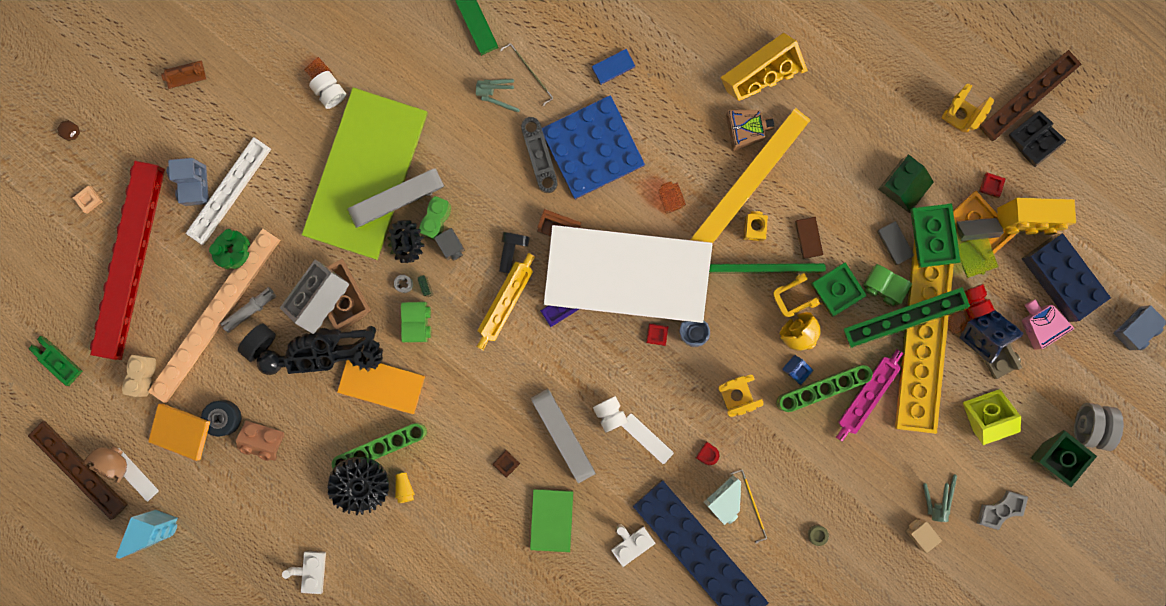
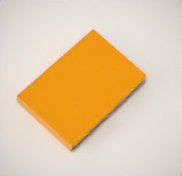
(976, 208)
(179, 431)

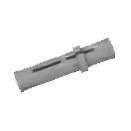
(255, 304)

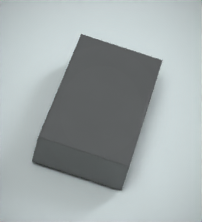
(895, 243)

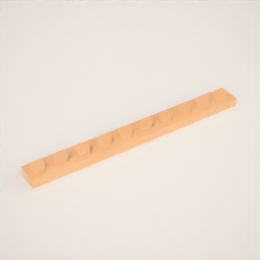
(213, 316)

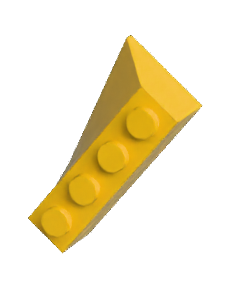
(764, 68)

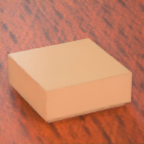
(87, 199)

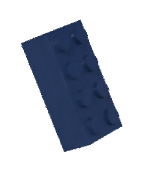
(1066, 278)

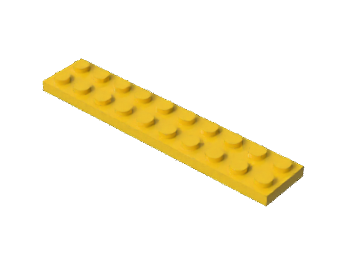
(923, 353)

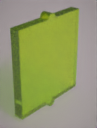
(977, 257)

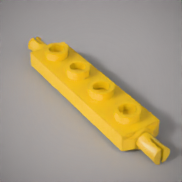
(505, 301)

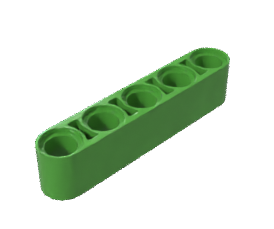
(833, 388)
(388, 443)

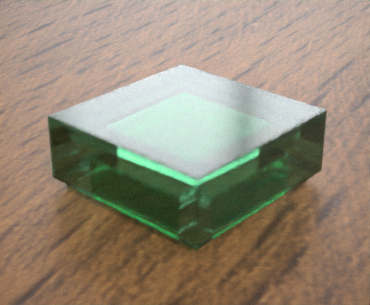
(425, 286)

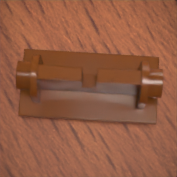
(184, 74)

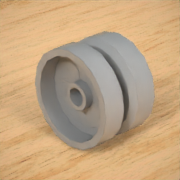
(1098, 426)

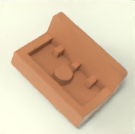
(259, 441)

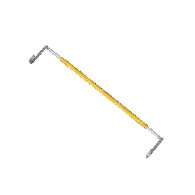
(755, 507)

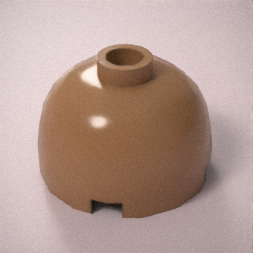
(107, 463)

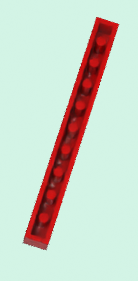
(127, 261)

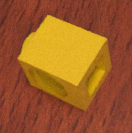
(753, 235)

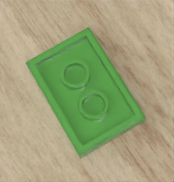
(551, 520)

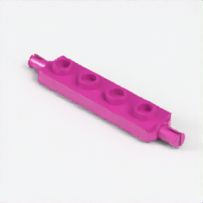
(869, 395)

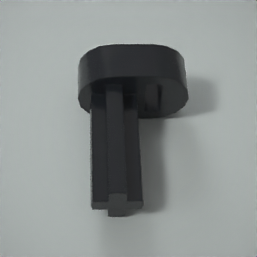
(510, 241)

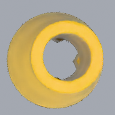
(403, 489)

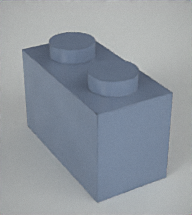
(1140, 328)

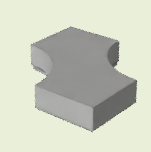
(995, 514)

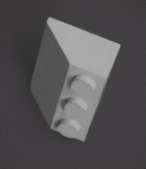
(314, 296)

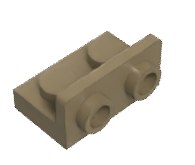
(1005, 362)

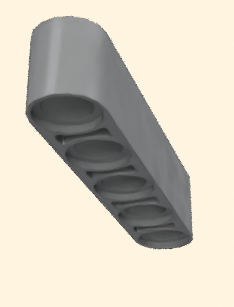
(395, 198)
(563, 436)

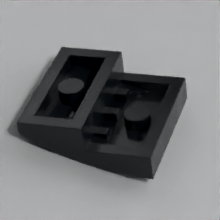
(1037, 138)

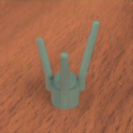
(487, 87)
(941, 511)

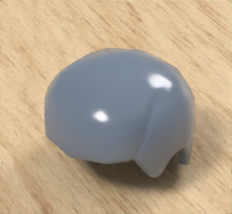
(694, 333)

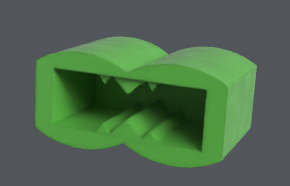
(437, 214)
(887, 285)
(415, 322)

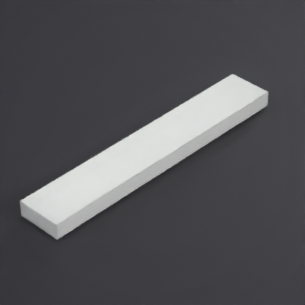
(228, 191)

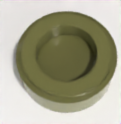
(818, 535)

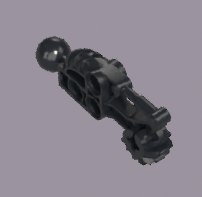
(313, 355)

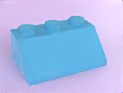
(146, 531)

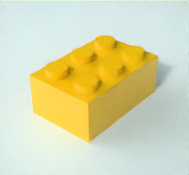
(1037, 215)

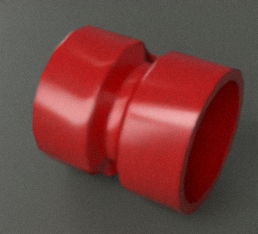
(978, 304)

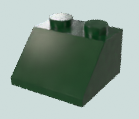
(907, 183)
(1064, 458)

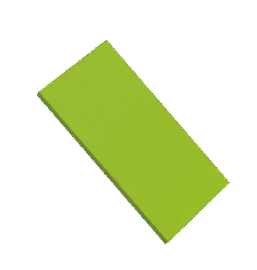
(365, 160)

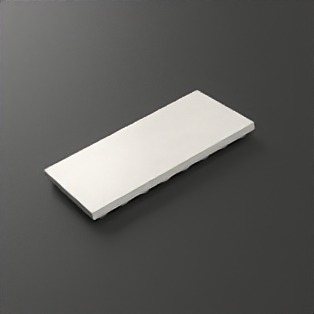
(628, 273)

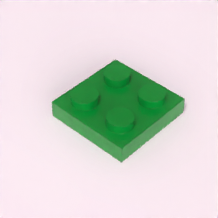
(838, 289)

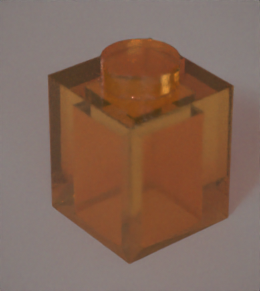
(671, 197)

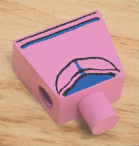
(1044, 324)

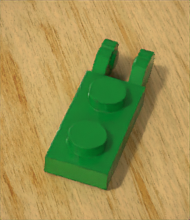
(56, 361)

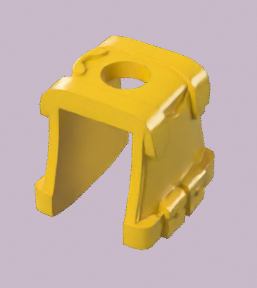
(974, 115)
(811, 303)
(746, 403)

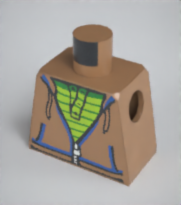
(747, 127)

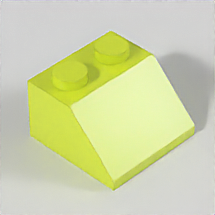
(992, 417)

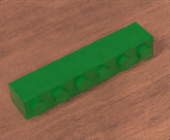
(906, 317)

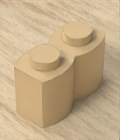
(139, 372)

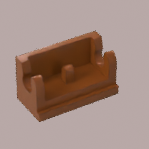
(550, 218)

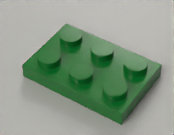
(935, 235)

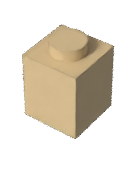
(923, 535)

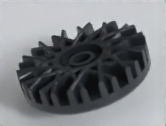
(358, 485)

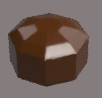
(68, 130)

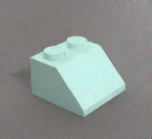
(726, 500)

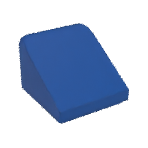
(797, 369)

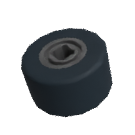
(228, 417)

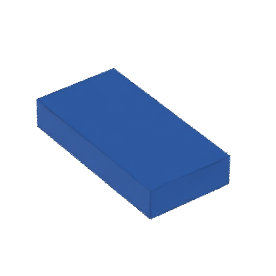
(613, 66)

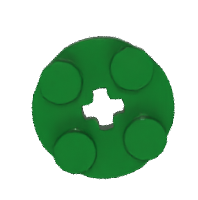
(221, 245)

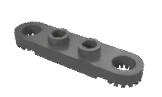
(539, 154)

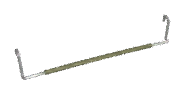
(531, 71)

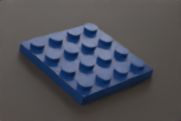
(592, 147)

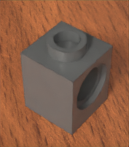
(450, 245)

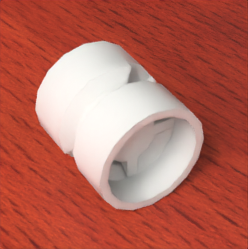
(326, 87)
(610, 414)

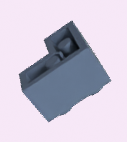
(190, 180)

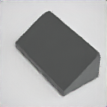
(979, 229)

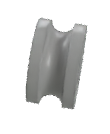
(403, 289)

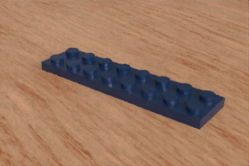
(697, 549)

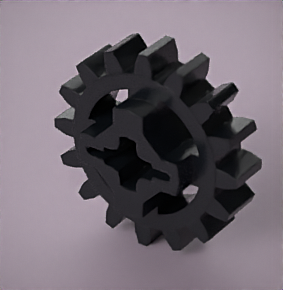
(405, 241)

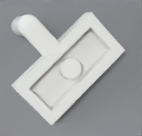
(632, 545)
(311, 573)

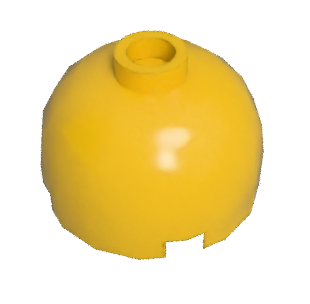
(801, 333)

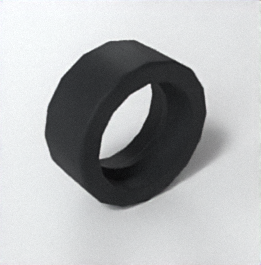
(256, 342)

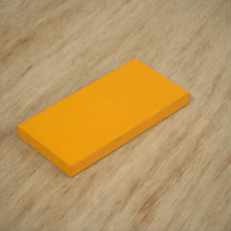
(383, 386)

